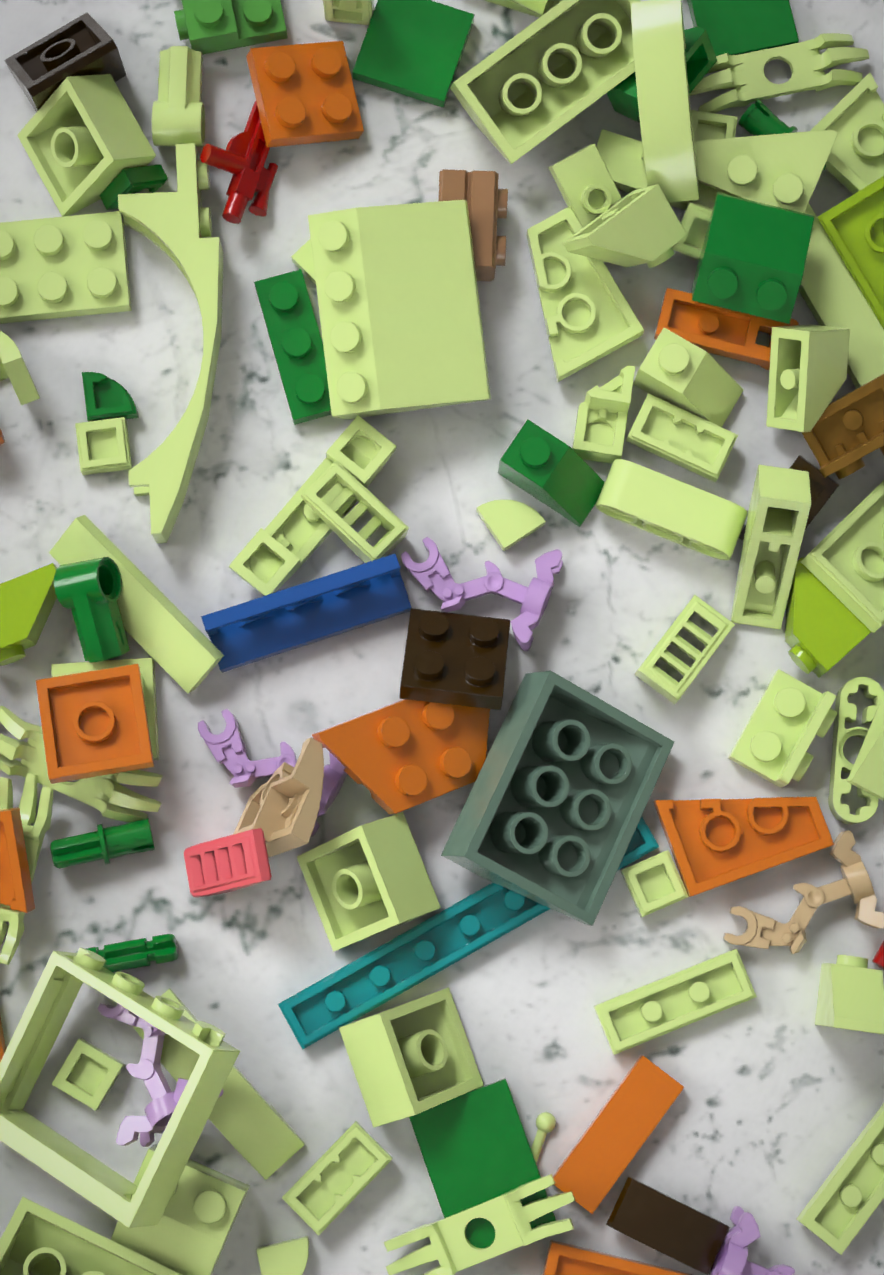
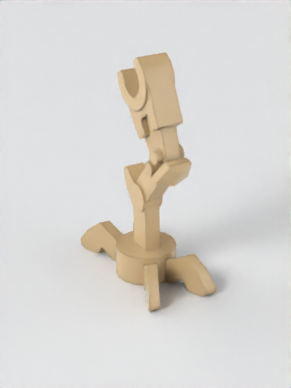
(767, 932)

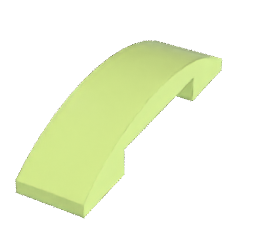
(664, 98)
(297, 530)
(240, 1112)

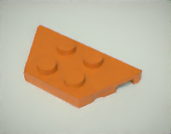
(411, 750)

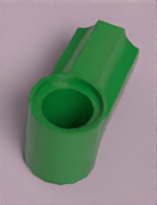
(92, 594)

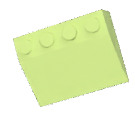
(399, 308)

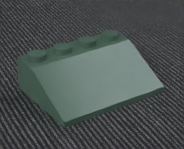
(558, 797)

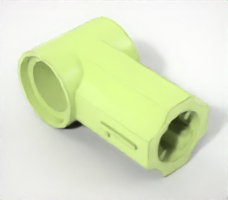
(179, 113)

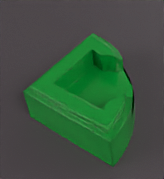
(132, 181)
(106, 398)

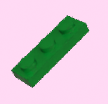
(295, 344)

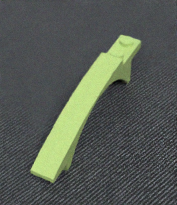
(177, 227)

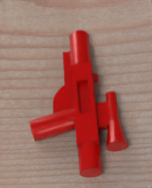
(245, 160)

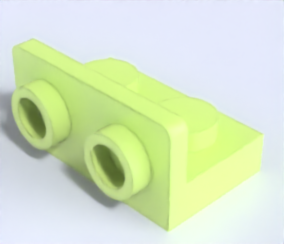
(783, 729)

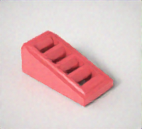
(227, 863)

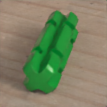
(138, 952)

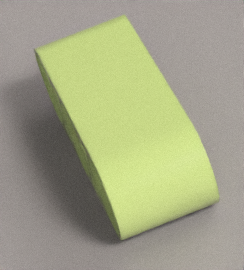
(671, 509)

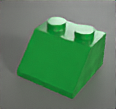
(752, 258)

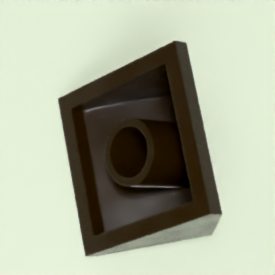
(72, 50)

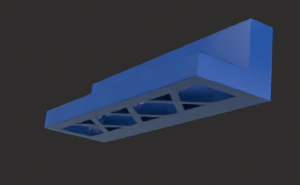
(308, 612)

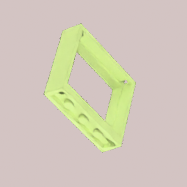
(62, 1159)

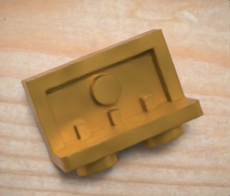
(849, 430)

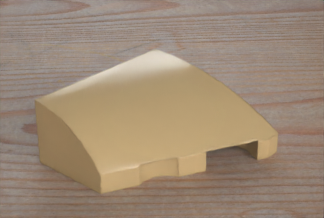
(288, 802)

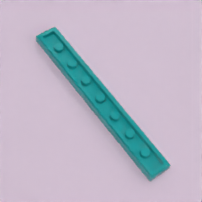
(420, 954)

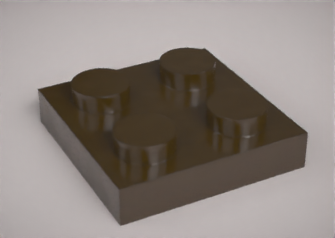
(455, 659)

